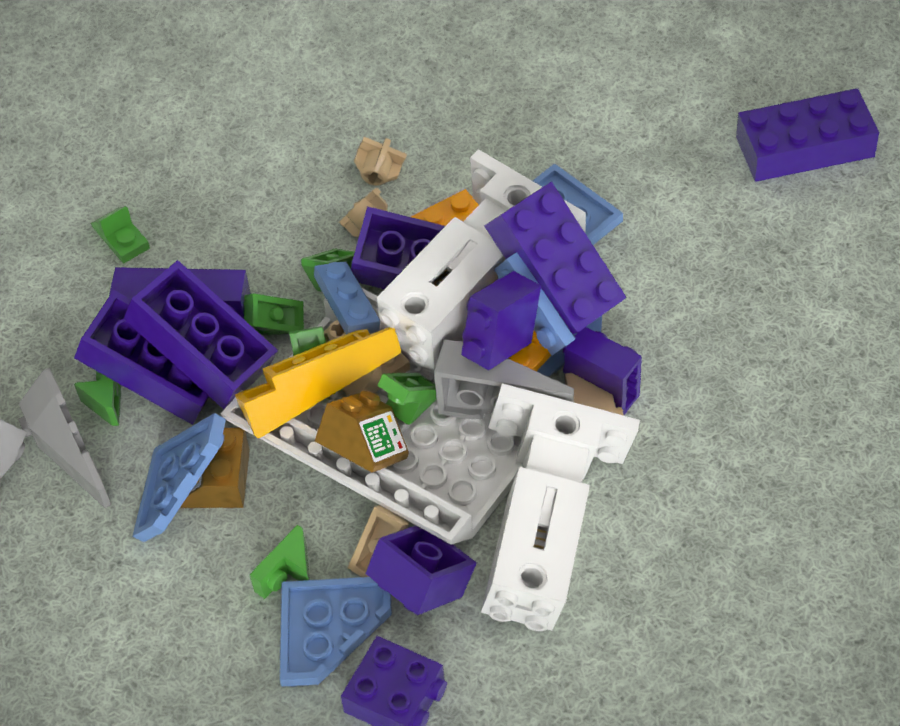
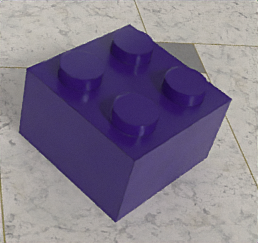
(420, 569)

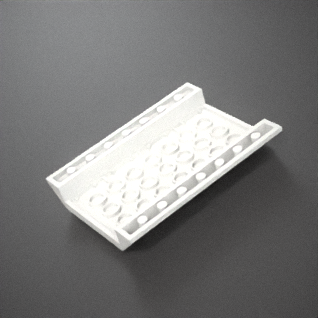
(444, 486)

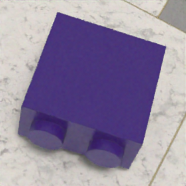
(500, 320)
(605, 365)
(393, 686)

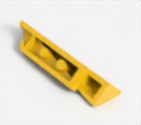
(314, 376)

